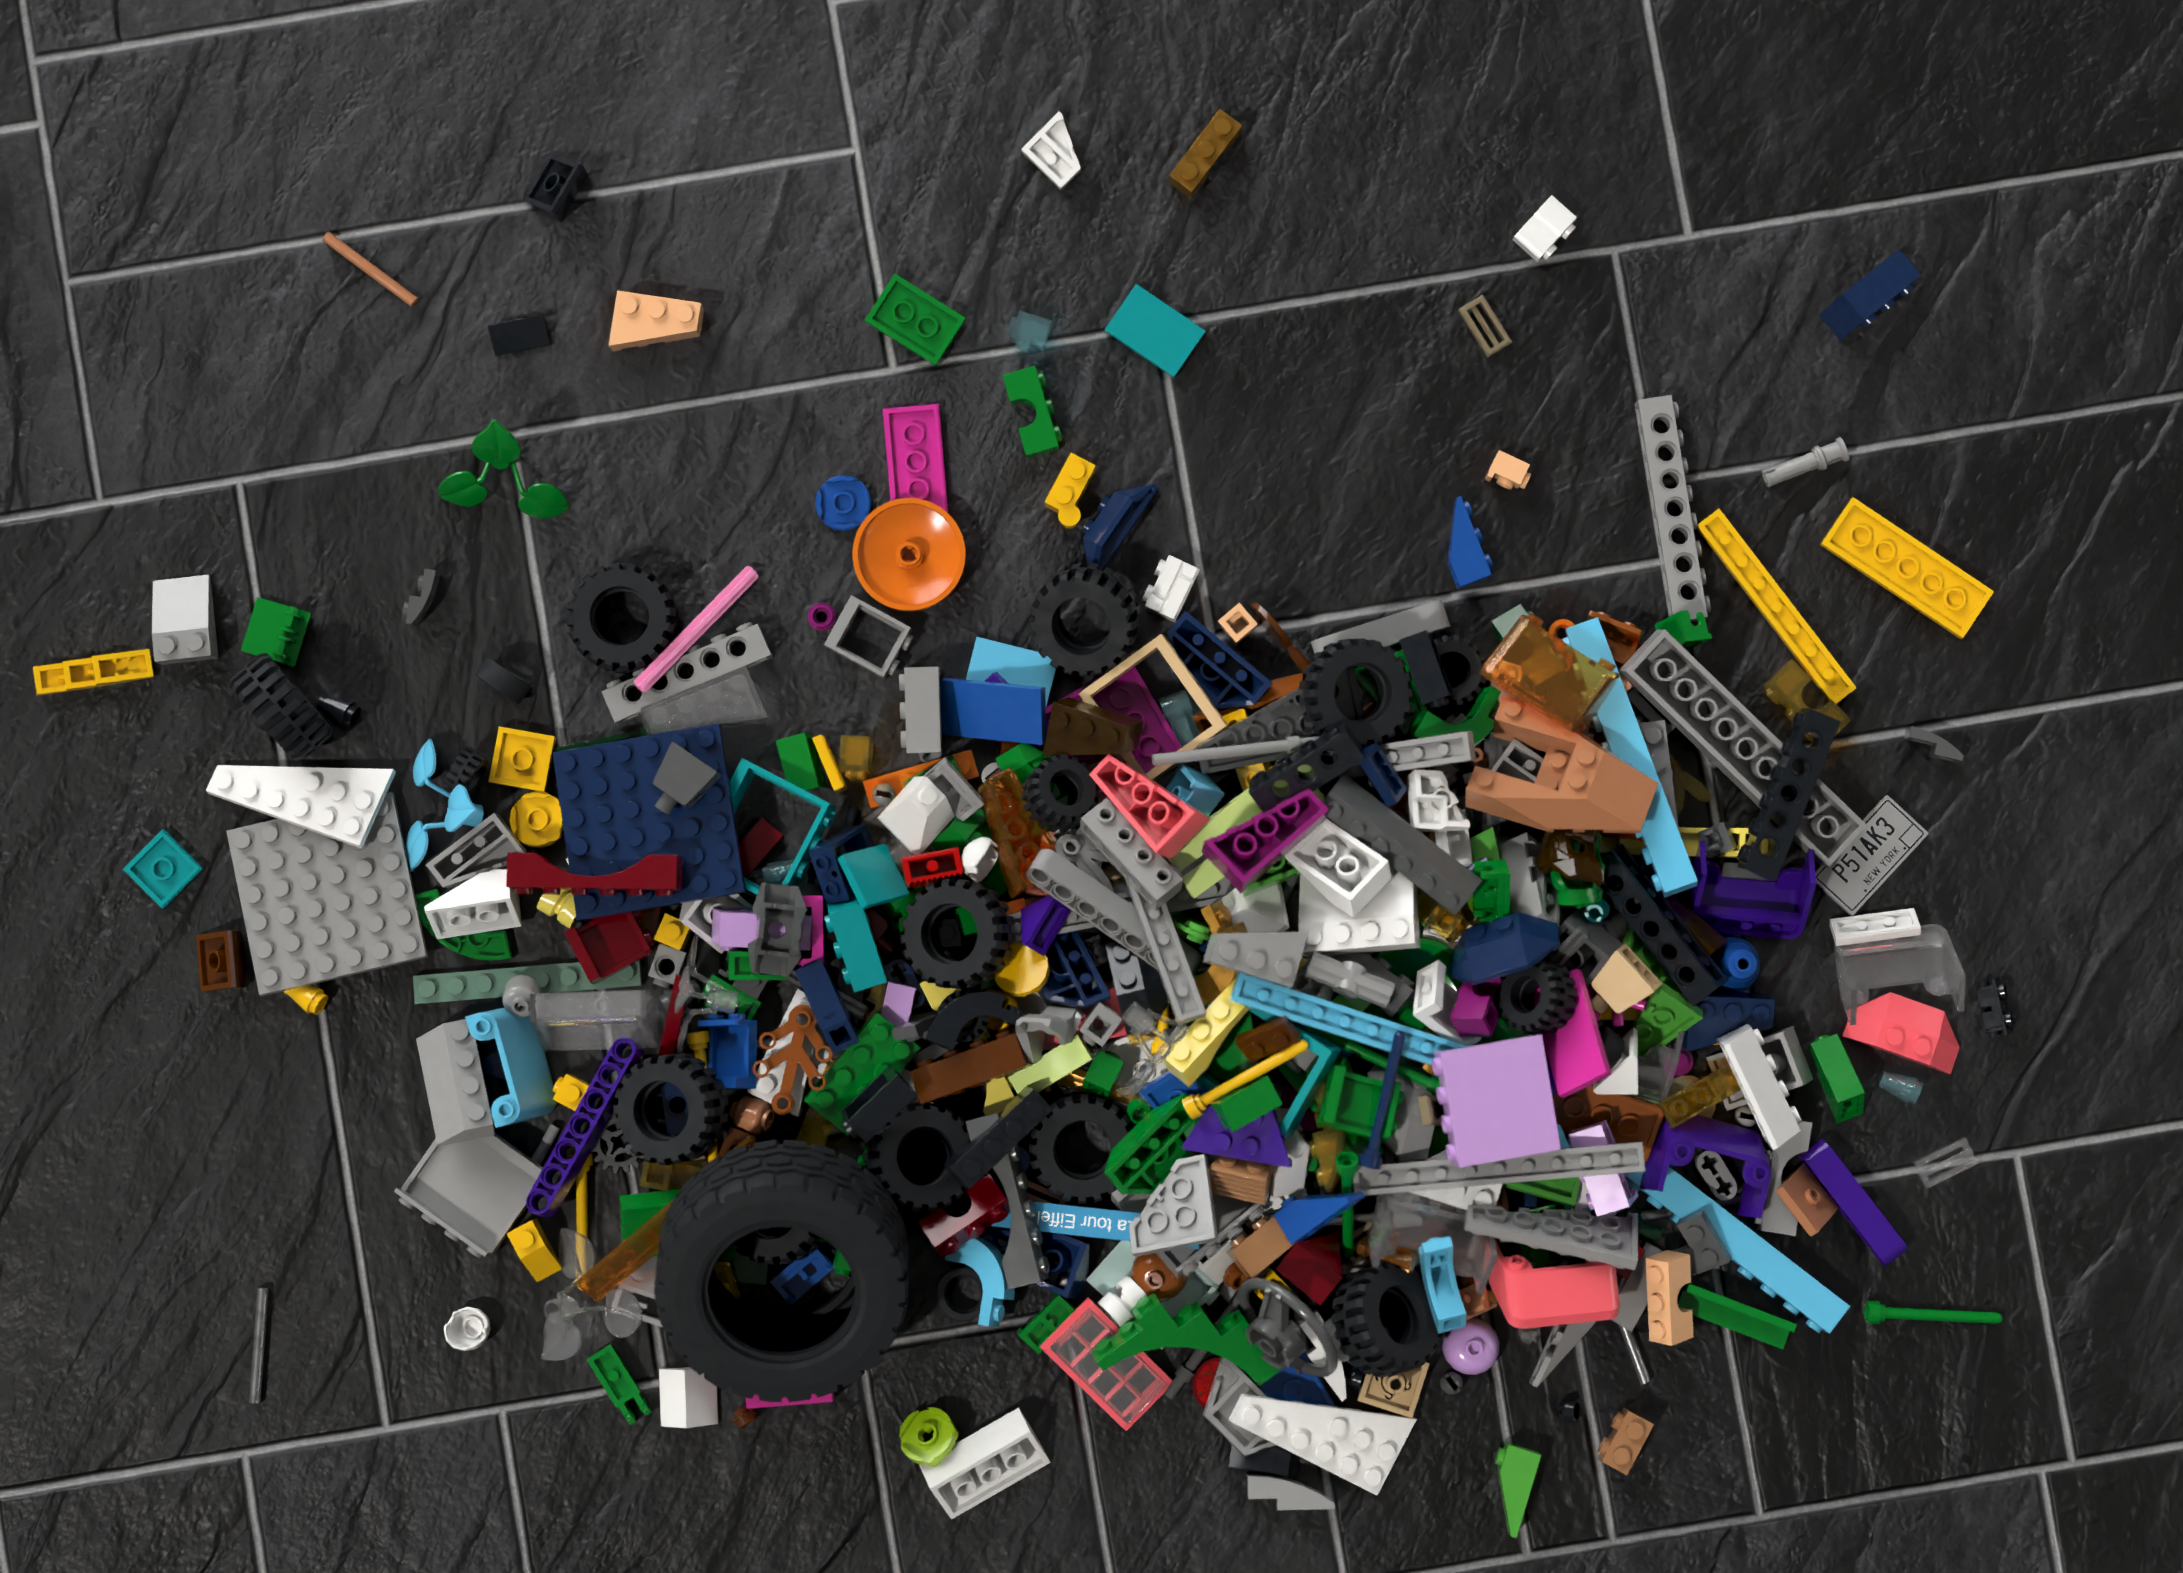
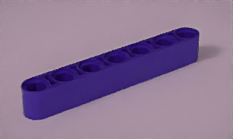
(572, 1134)

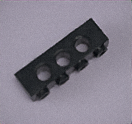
(1323, 770)

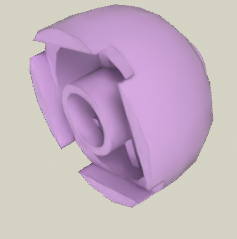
(1471, 1347)

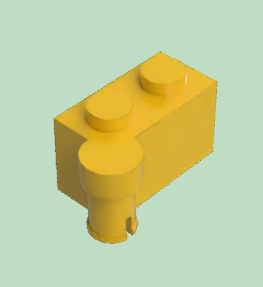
(1069, 489)

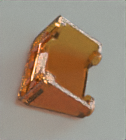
(1550, 674)

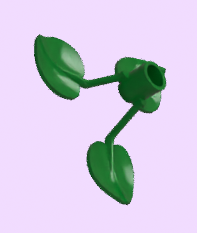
(500, 449)

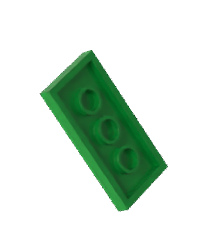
(859, 1067)

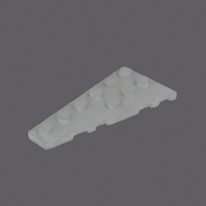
(1564, 1231)

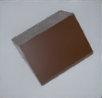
(220, 960)

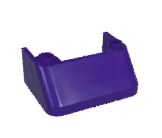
(1753, 905)
(1678, 1145)

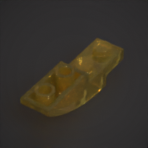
(1326, 1147)

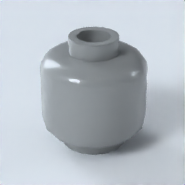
(517, 994)

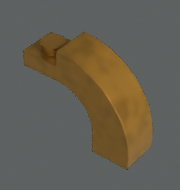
(1216, 979)

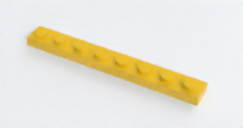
(1775, 607)

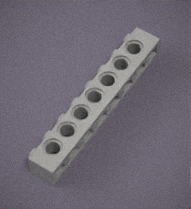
(1666, 410)

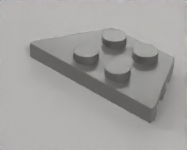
(1223, 1397)

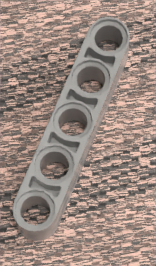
(1393, 627)

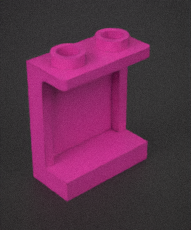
(819, 929)

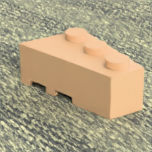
(653, 319)

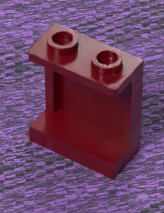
(610, 944)

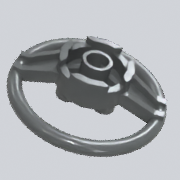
(1280, 1336)

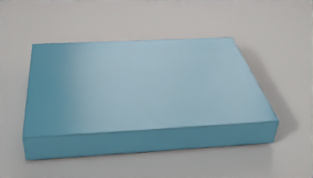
(1013, 663)

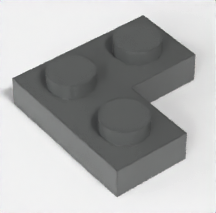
(1703, 1242)

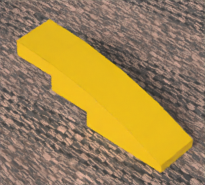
(93, 672)

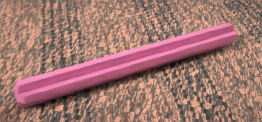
(696, 629)

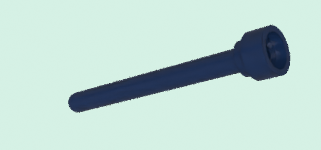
(1371, 1156)

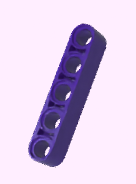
(1853, 1202)

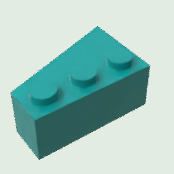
(855, 944)

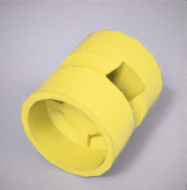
(562, 905)

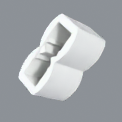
(1545, 228)

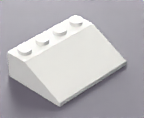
(1382, 925)

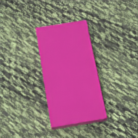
(915, 453)
(1577, 1048)

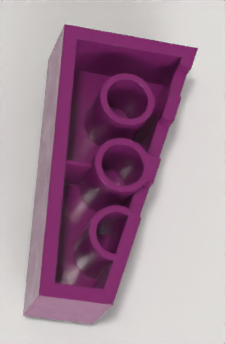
(1258, 844)

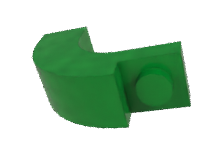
(1477, 719)

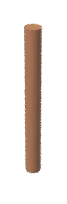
(370, 269)

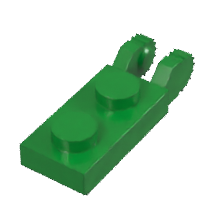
(618, 1381)

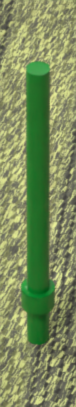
(1430, 1083)

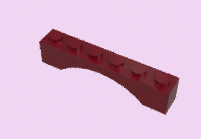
(652, 873)

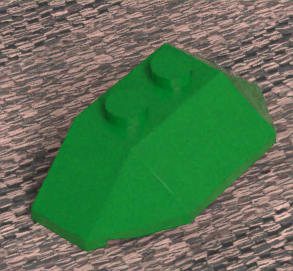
(1151, 1148)

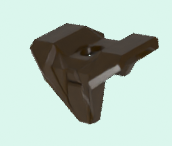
(1559, 856)

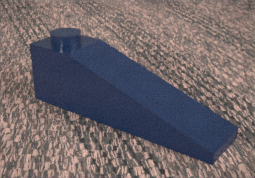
(1066, 1258)

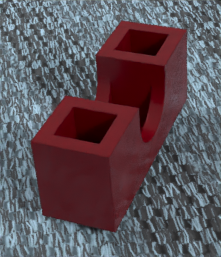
(950, 1232)

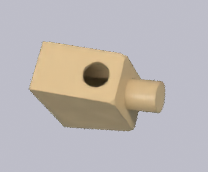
(1623, 982)

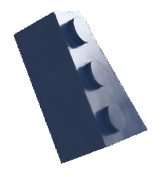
(1870, 294)
(1728, 1012)

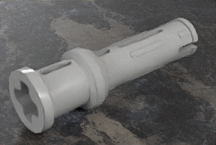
(1818, 459)

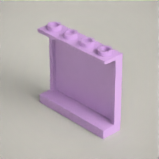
(1496, 1101)

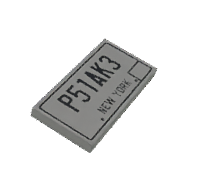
(1871, 856)

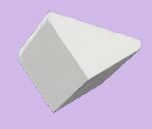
(1625, 1072)
(686, 1399)

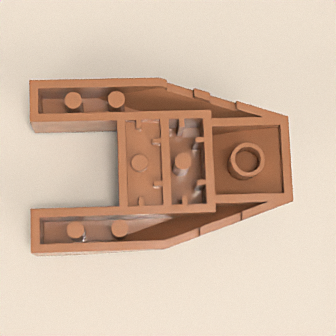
(1576, 786)

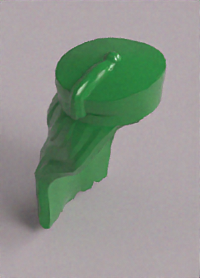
(1577, 891)

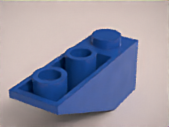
(1465, 554)

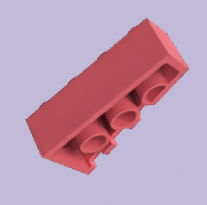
(1151, 809)

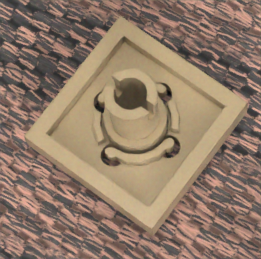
(1402, 1401)

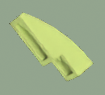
(1053, 1066)

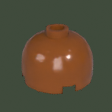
(1155, 1277)

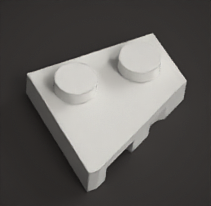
(1054, 152)

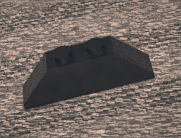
(1135, 980)

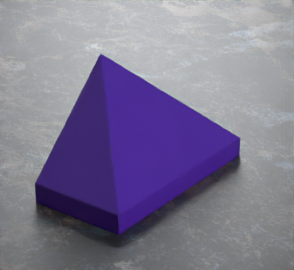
(1042, 923)

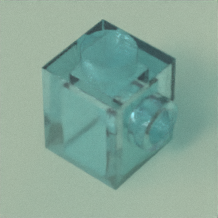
(1029, 331)

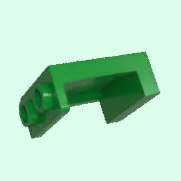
(1352, 1102)

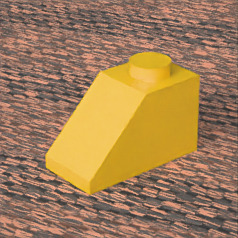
(534, 1250)

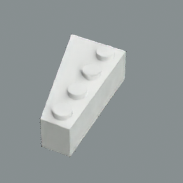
(771, 1084)

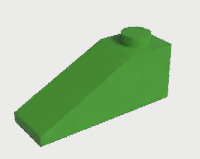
(1516, 1476)

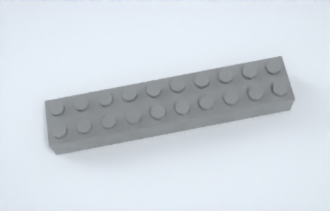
(1734, 740)

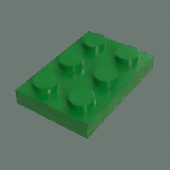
(915, 320)

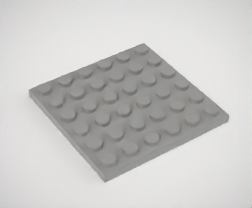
(324, 905)

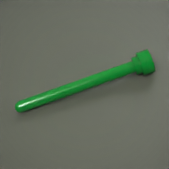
(1347, 1166)
(1876, 1312)

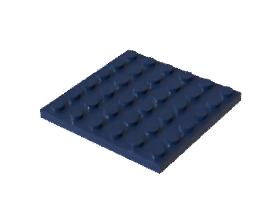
(614, 824)

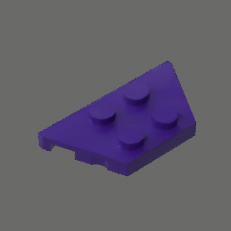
(1257, 1141)

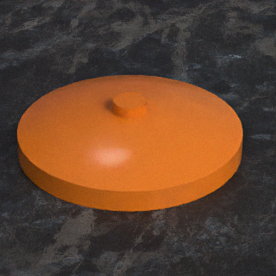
(909, 554)

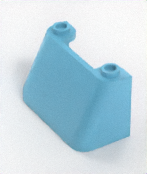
(522, 1063)

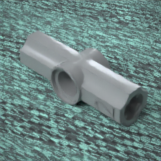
(1349, 979)

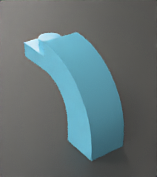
(987, 1263)
(1441, 1284)

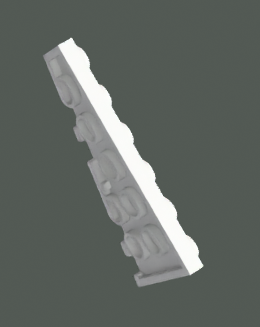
(320, 799)
(1338, 1439)

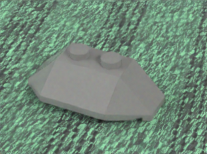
(1411, 1137)

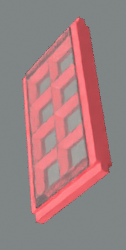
(1122, 1389)

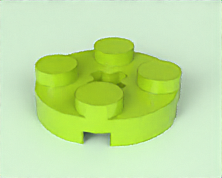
(940, 1445)

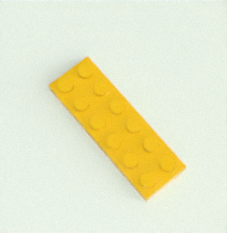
(1906, 568)

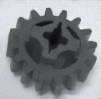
(613, 1154)

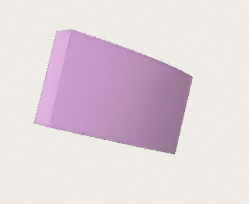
(898, 1003)

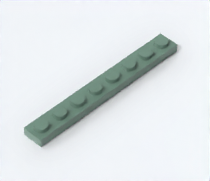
(491, 983)

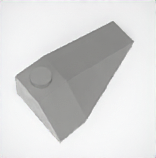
(1559, 1343)

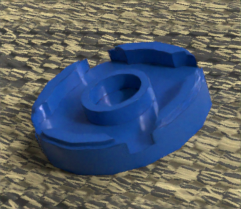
(843, 503)

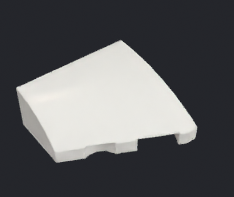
(1432, 803)

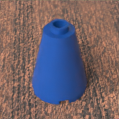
(1727, 960)

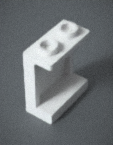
(1435, 1001)

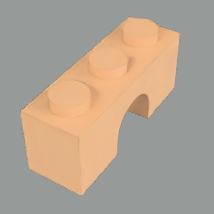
(1665, 1277)

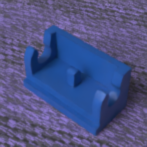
(802, 1275)

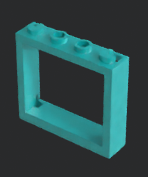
(739, 784)
(1317, 1044)

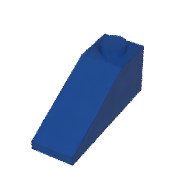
(1310, 1213)

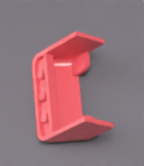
(1554, 1293)

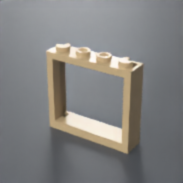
(1163, 645)

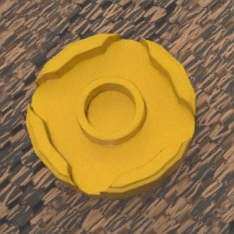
(537, 819)
(1024, 971)

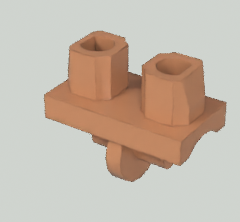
(1477, 1303)

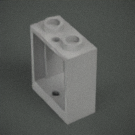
(843, 624)

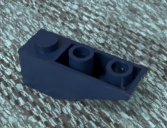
(827, 1006)

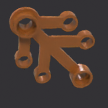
(793, 1054)

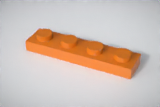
(895, 779)

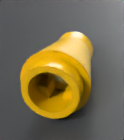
(309, 998)

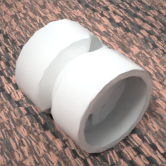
(1119, 1304)

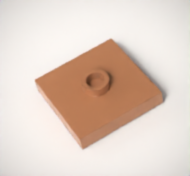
(1807, 1199)

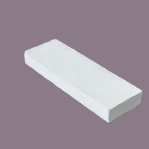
(1875, 927)

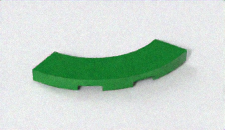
(479, 945)

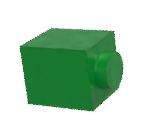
(1103, 1074)

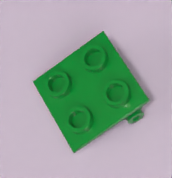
(276, 631)

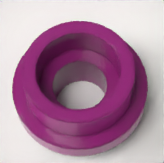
(815, 610)

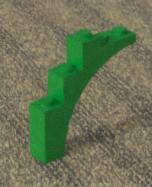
(1190, 1328)

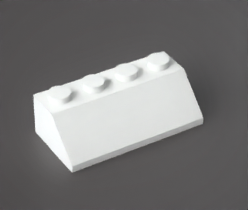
(1759, 1085)
(986, 1463)

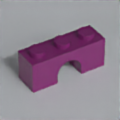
(1474, 1009)

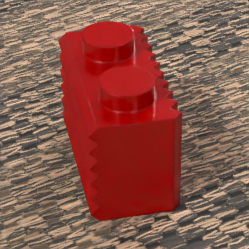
(931, 867)

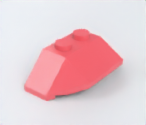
(1906, 1030)

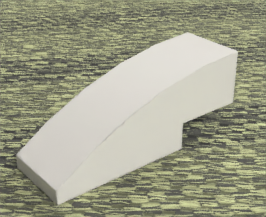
(1318, 1357)

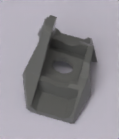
(780, 954)

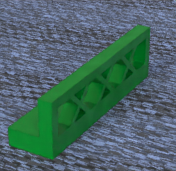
(1735, 1315)

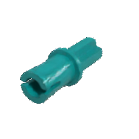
(1597, 911)

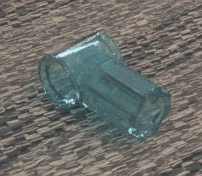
(1178, 713)

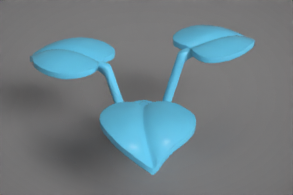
(459, 811)

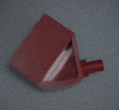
(1313, 1264)

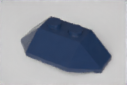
(1114, 523)
(1215, 666)
(1502, 947)
(1073, 974)

